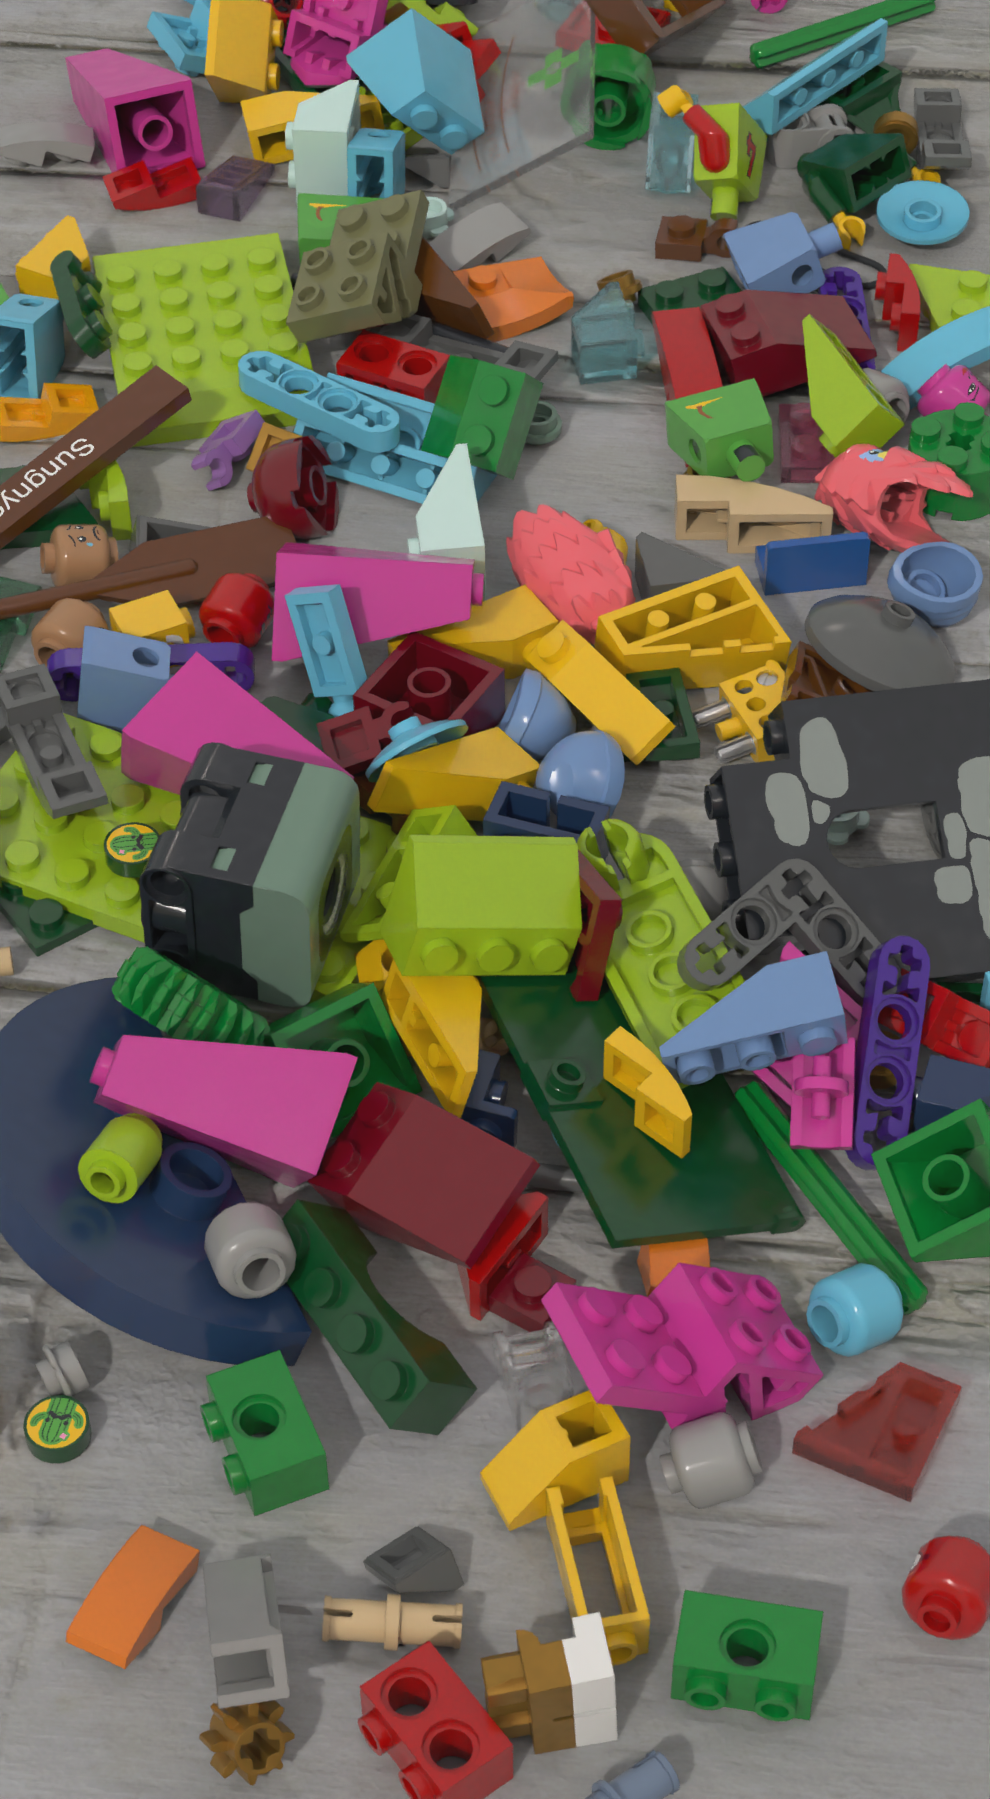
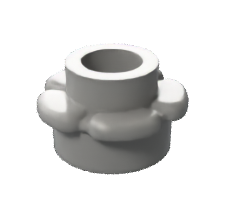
(61, 1371)

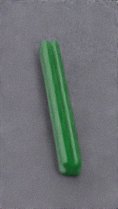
(834, 30)
(829, 1195)

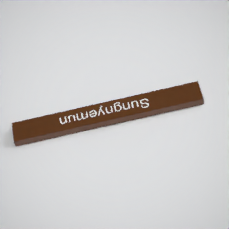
(88, 450)

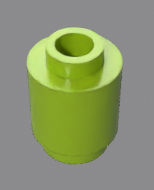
(121, 1158)

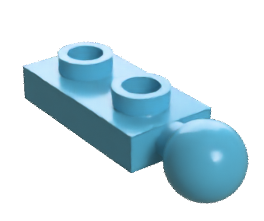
(327, 644)

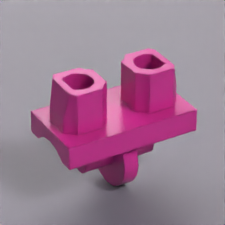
(824, 1099)

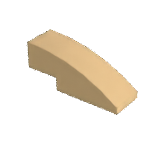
(745, 513)

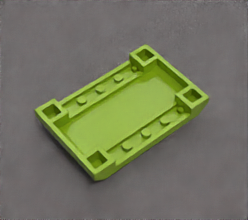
(195, 318)

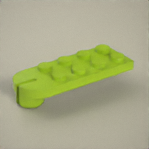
(655, 925)

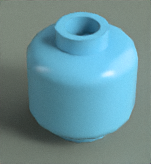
(855, 1310)

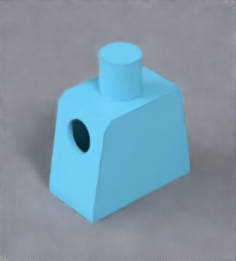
(376, 163)
(31, 337)

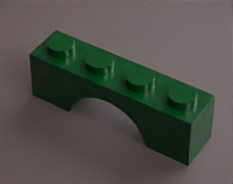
(398, 1367)

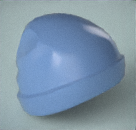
(936, 582)
(537, 715)
(583, 768)

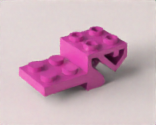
(686, 1344)

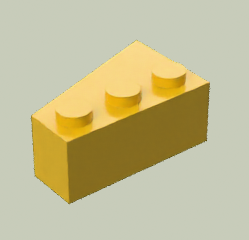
(704, 628)

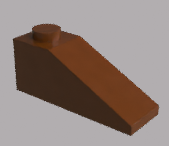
(445, 297)

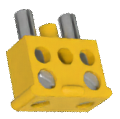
(745, 706)

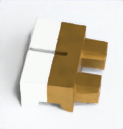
(555, 1689)

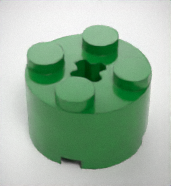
(621, 96)
(962, 443)

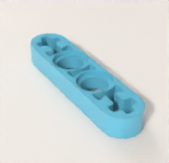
(364, 425)

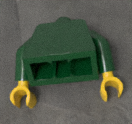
(854, 173)

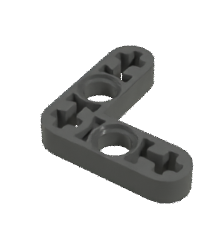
(779, 915)

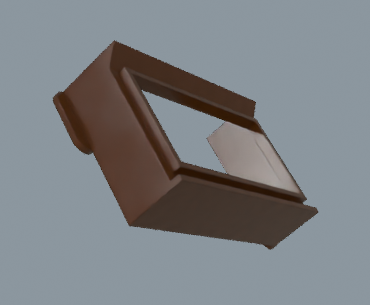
(635, 27)

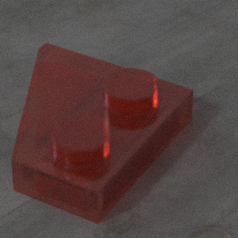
(885, 1431)

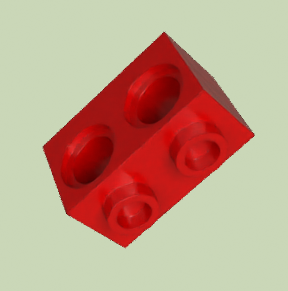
(394, 365)
(447, 1727)

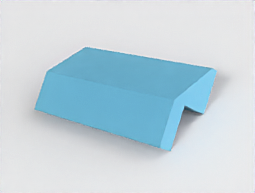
(819, 78)
(402, 470)

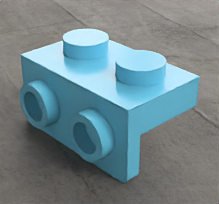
(183, 37)

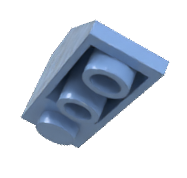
(769, 1017)

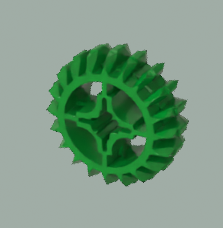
(184, 1002)

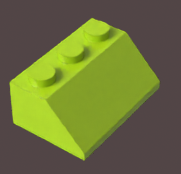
(484, 906)

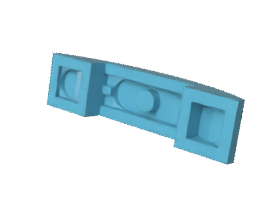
(956, 343)

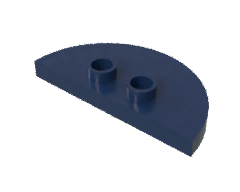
(131, 1260)

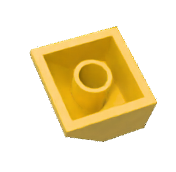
(242, 49)

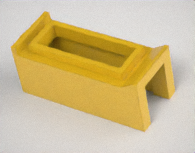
(625, 1633)

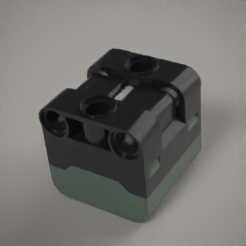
(254, 873)

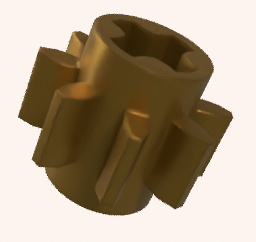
(247, 1739)

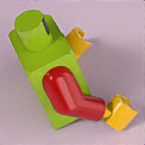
(726, 150)

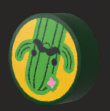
(129, 848)
(57, 1429)

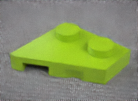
(950, 293)

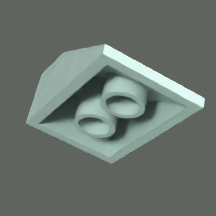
(450, 516)

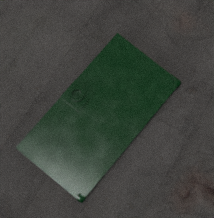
(628, 1178)

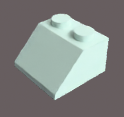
(321, 139)

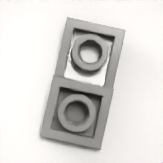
(29, 141)
(477, 236)

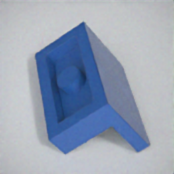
(813, 563)

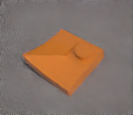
(516, 295)

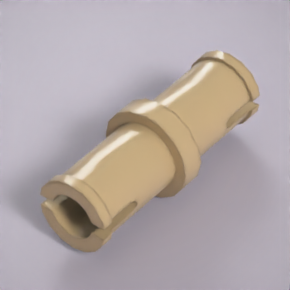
(392, 1622)

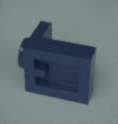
(487, 1100)

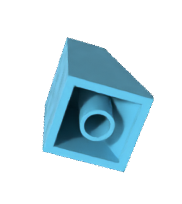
(423, 80)

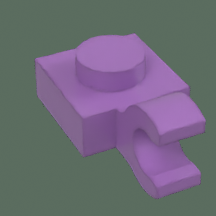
(228, 444)

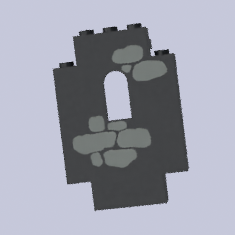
(863, 757)

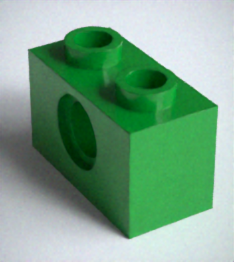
(264, 1399)
(723, 1627)

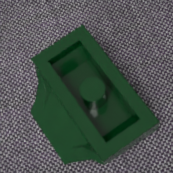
(869, 96)
(667, 693)

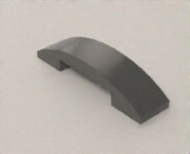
(940, 130)
(519, 356)
(47, 744)

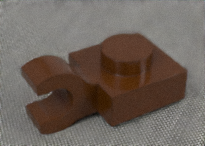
(690, 237)

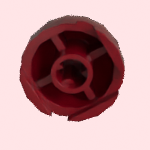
(293, 488)

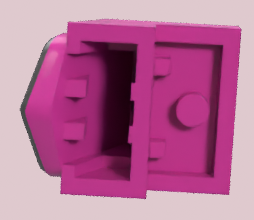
(326, 33)

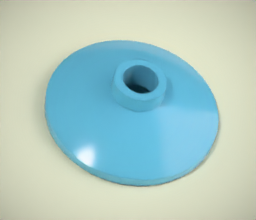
(923, 212)
(411, 737)

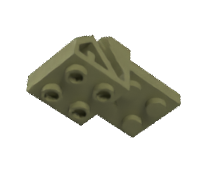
(364, 273)

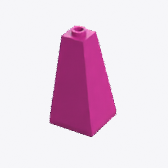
(136, 110)
(382, 590)
(199, 709)
(242, 1101)

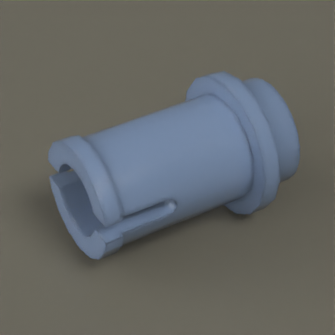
(647, 1779)

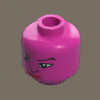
(949, 388)

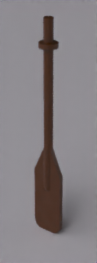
(179, 563)

